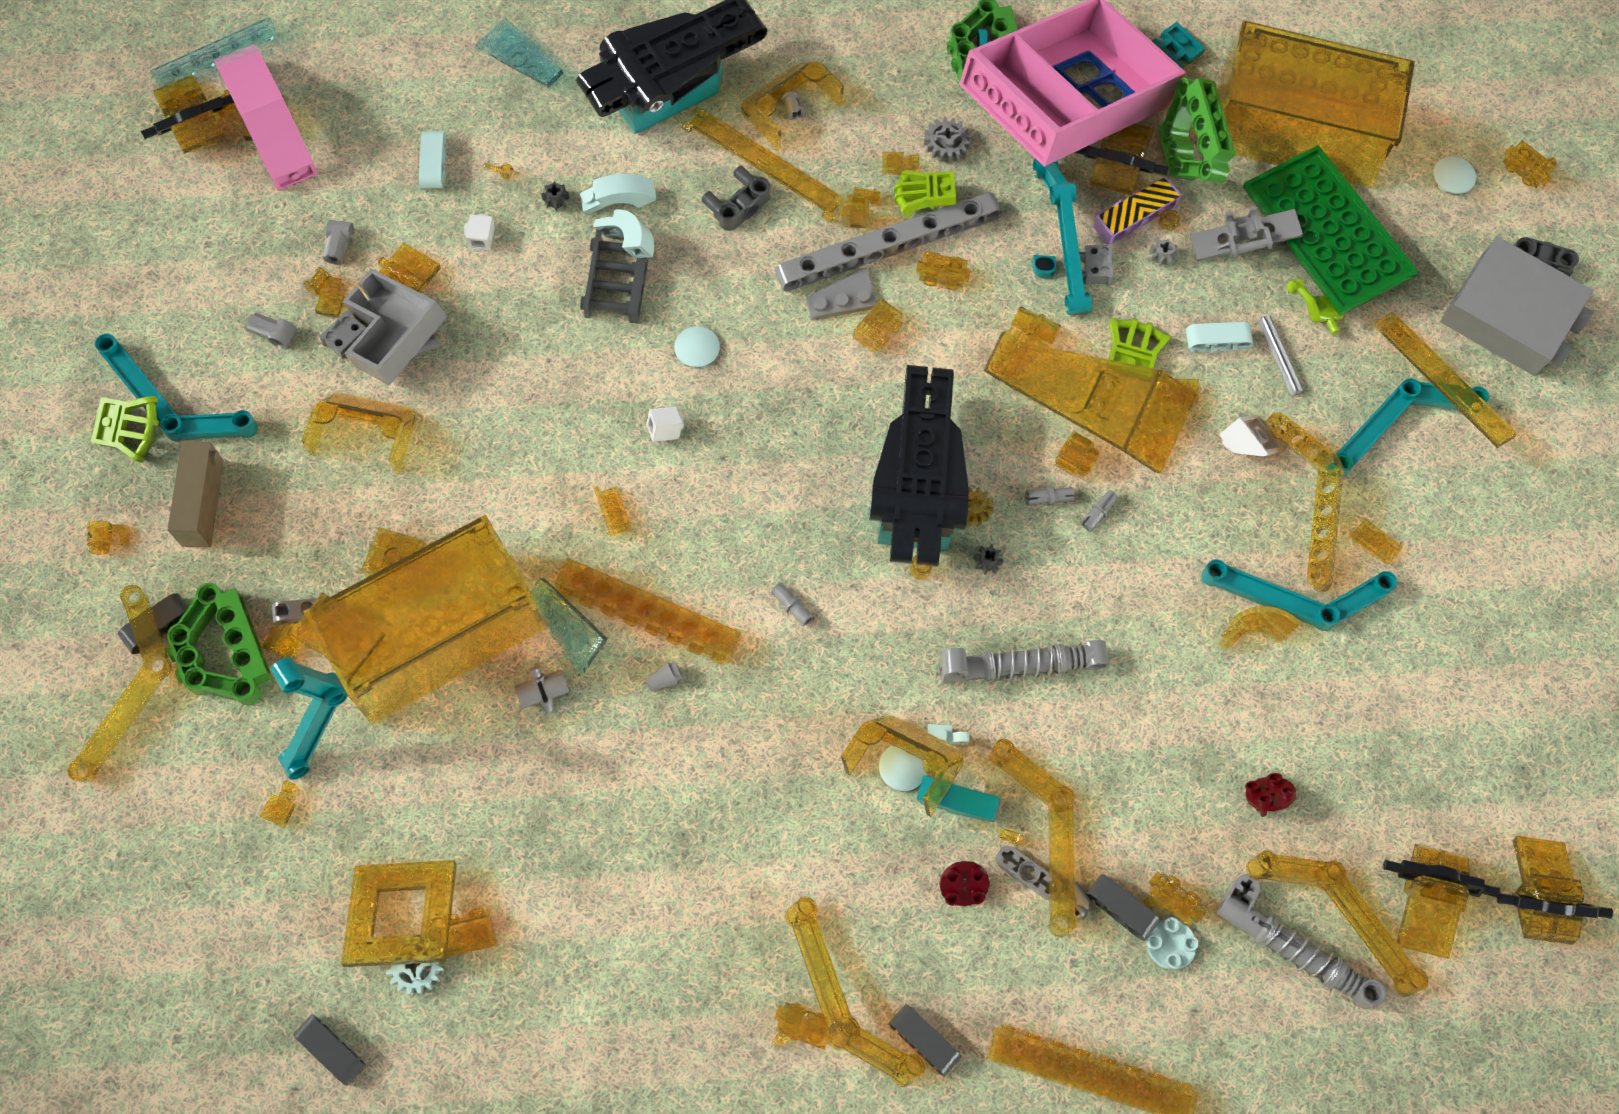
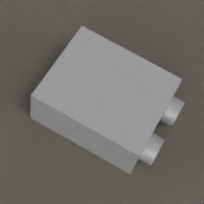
(1519, 307)

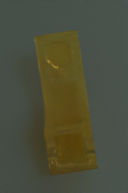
(1260, 619)

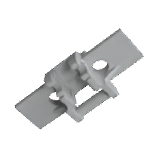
(1246, 229)

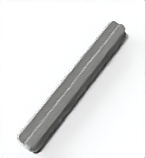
(1281, 355)

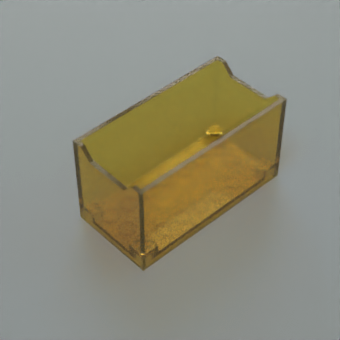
(1304, 91)
(440, 617)

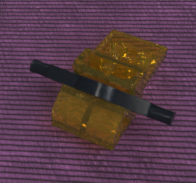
(188, 114)
(1122, 159)
(1437, 894)
(1549, 897)

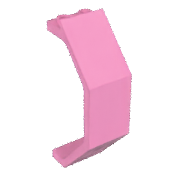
(266, 116)

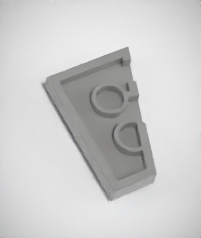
(843, 297)

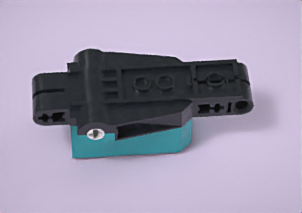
(668, 62)
(921, 473)

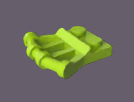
(924, 190)
(1131, 354)
(113, 420)

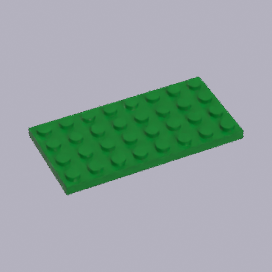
(1342, 239)

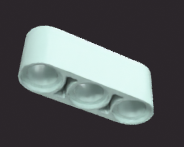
(432, 159)
(1222, 336)

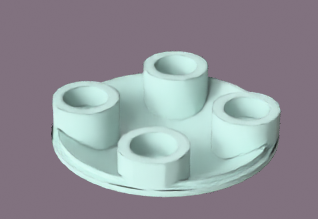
(1454, 175)
(697, 346)
(901, 769)
(1172, 944)

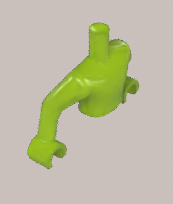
(1319, 308)

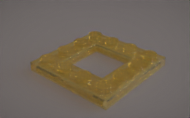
(431, 945)

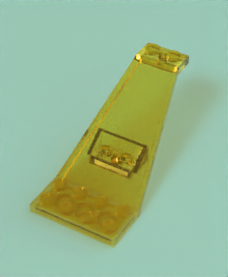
(1137, 412)

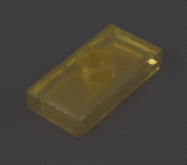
(1376, 541)

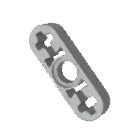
(1040, 889)

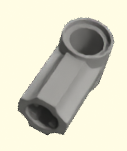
(338, 236)
(276, 332)

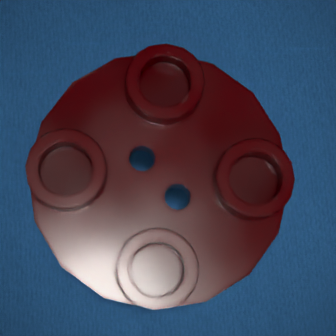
(1270, 793)
(976, 884)

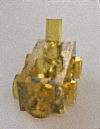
(1529, 164)
(943, 270)
(1169, 895)
(801, 1025)

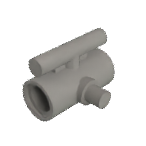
(541, 689)

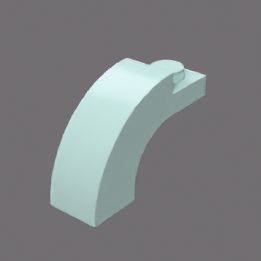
(618, 189)
(637, 237)

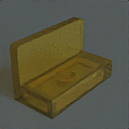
(612, 510)
(282, 642)

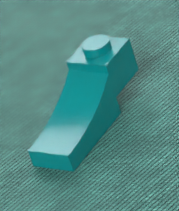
(964, 801)

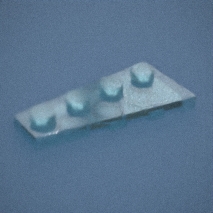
(517, 51)

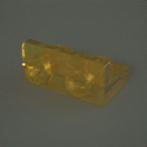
(471, 932)

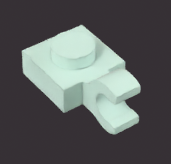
(945, 733)

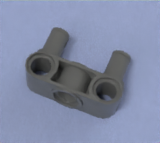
(742, 203)
(1550, 254)

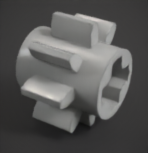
(1163, 252)

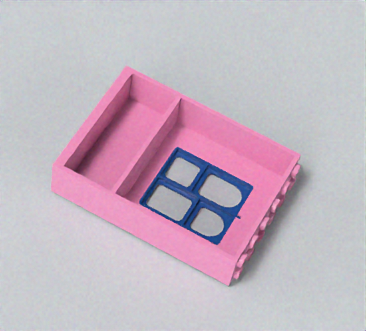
(1031, 96)

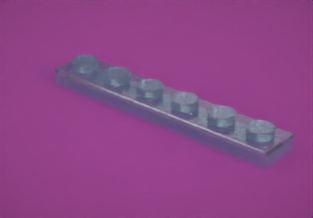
(204, 57)

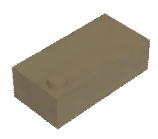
(195, 494)

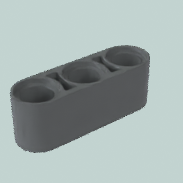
(166, 613)
(1123, 907)
(925, 1039)
(329, 1050)

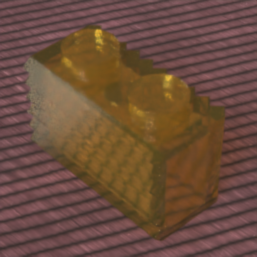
(878, 325)

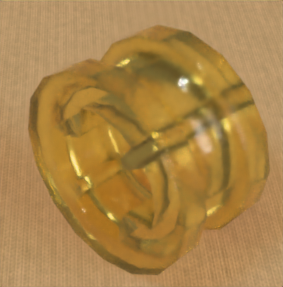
(1174, 217)

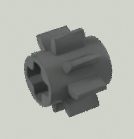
(555, 195)
(988, 565)

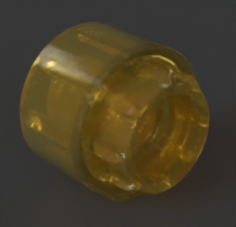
(1077, 455)

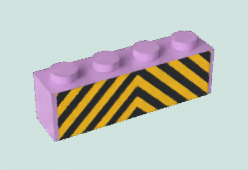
(1136, 210)

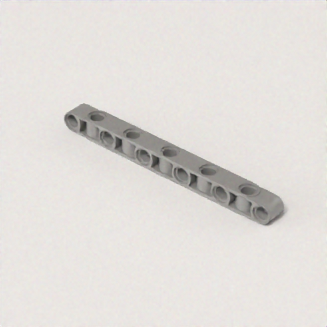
(874, 245)

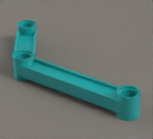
(1063, 195)
(1420, 394)
(188, 425)
(1299, 606)
(326, 695)

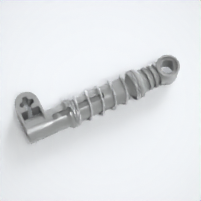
(956, 666)
(1296, 949)

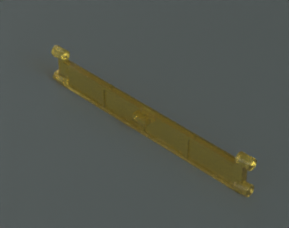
(765, 162)

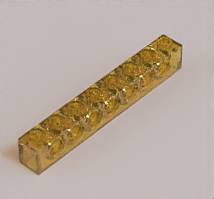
(575, 572)
(999, 1052)

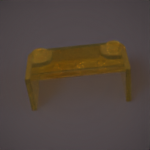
(762, 103)
(394, 421)
(939, 758)

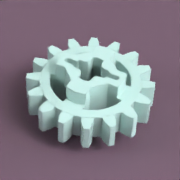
(417, 979)

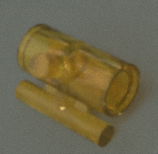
(1034, 328)

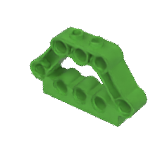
(961, 33)
(1199, 103)
(193, 624)

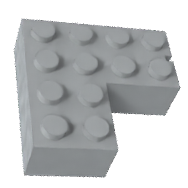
(397, 325)

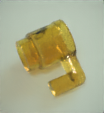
(100, 536)

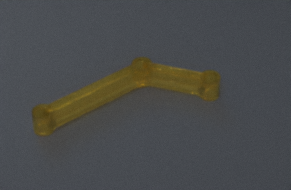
(137, 692)
(1060, 830)
(1332, 878)
(842, 1028)

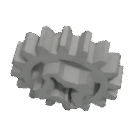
(947, 139)

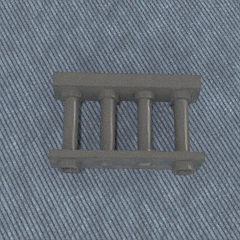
(635, 288)

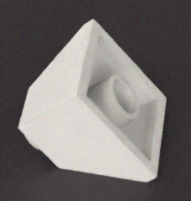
(1250, 437)

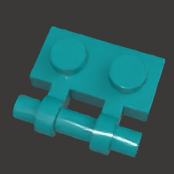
(1181, 42)

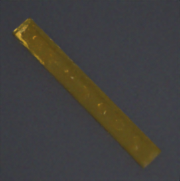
(1445, 380)

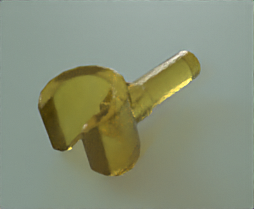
(505, 167)

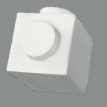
(479, 232)
(664, 424)

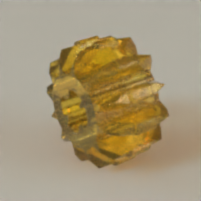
(982, 509)

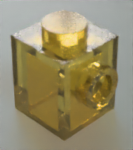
(856, 211)

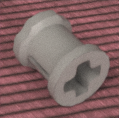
(793, 105)

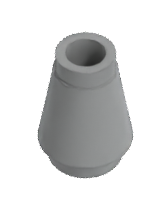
(664, 677)

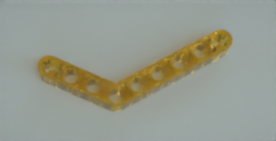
(1322, 499)

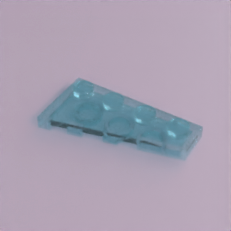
(568, 626)

